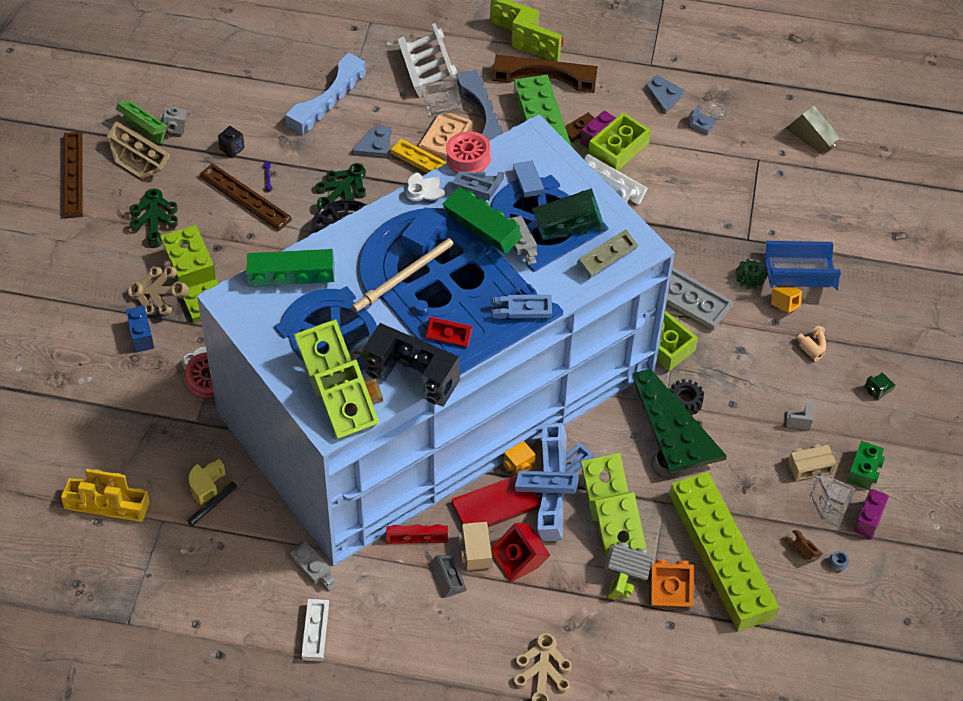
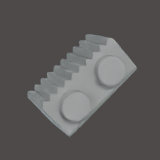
(628, 561)

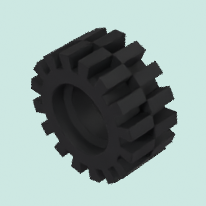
(692, 390)

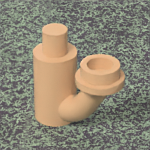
(810, 347)

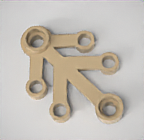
(138, 290)
(543, 667)

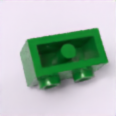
(865, 465)

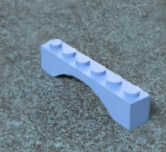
(306, 114)
(554, 460)

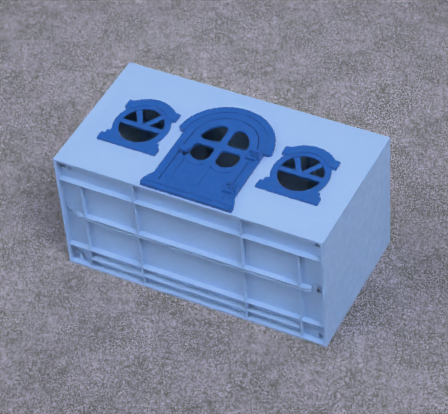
(510, 373)

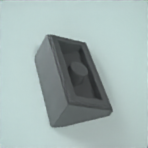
(447, 575)

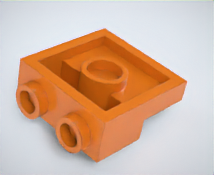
(672, 584)

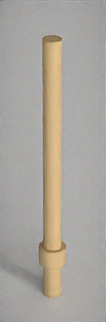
(372, 295)

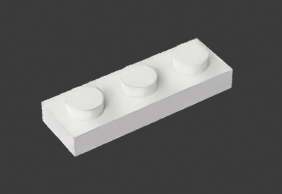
(315, 630)

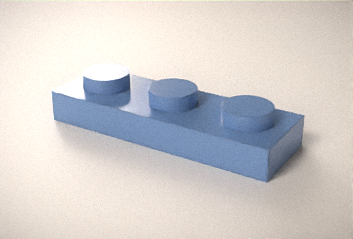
(547, 482)

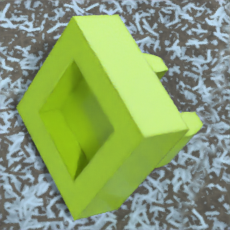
(620, 587)

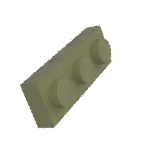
(607, 254)

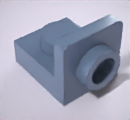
(701, 121)

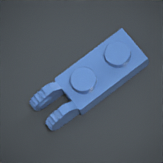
(522, 306)

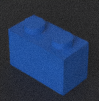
(424, 232)
(140, 329)

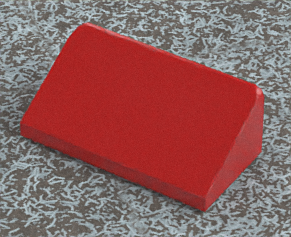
(449, 331)

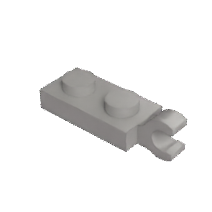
(527, 245)
(313, 565)

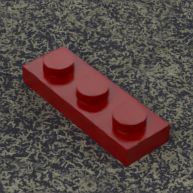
(417, 534)

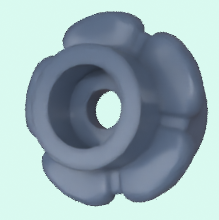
(839, 556)

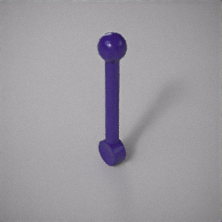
(267, 165)

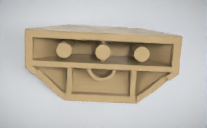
(136, 151)

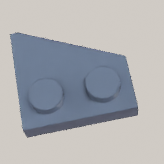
(665, 92)
(375, 143)
(478, 183)

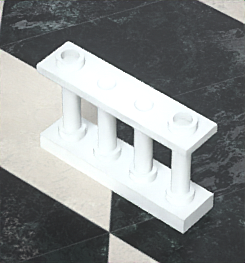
(411, 59)
(620, 183)

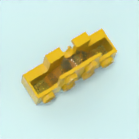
(105, 496)

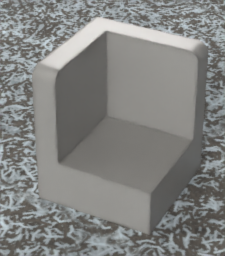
(800, 419)

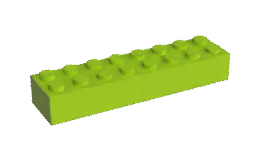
(723, 551)

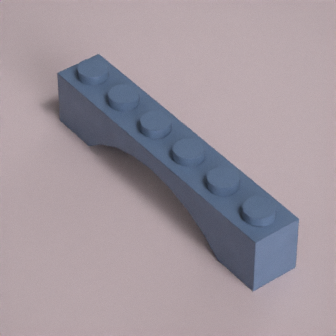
(472, 90)

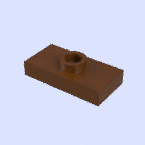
(575, 127)

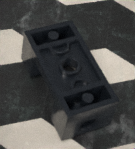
(438, 367)

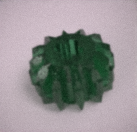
(751, 273)

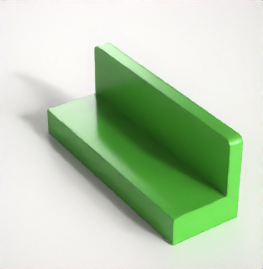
(142, 121)

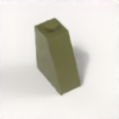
(814, 130)

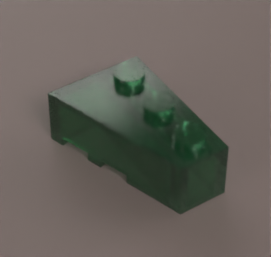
(569, 215)

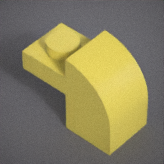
(202, 481)

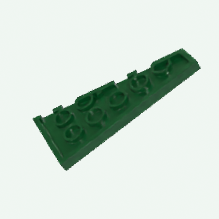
(677, 433)

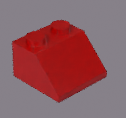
(519, 551)

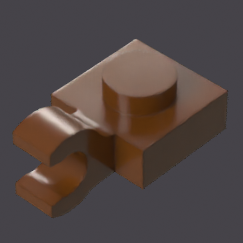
(806, 547)

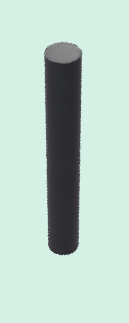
(212, 503)

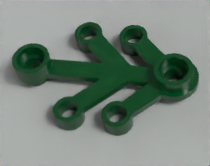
(355, 172)
(153, 198)

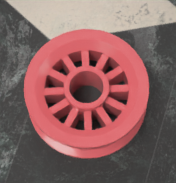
(468, 152)
(194, 387)

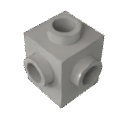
(174, 119)

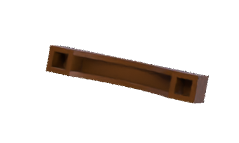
(578, 76)

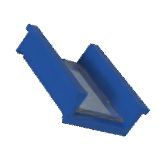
(801, 264)

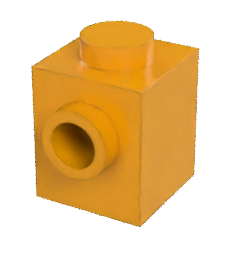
(786, 298)
(519, 458)

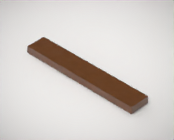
(73, 175)
(246, 197)

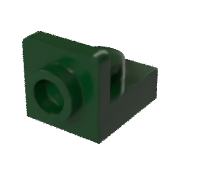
(879, 386)

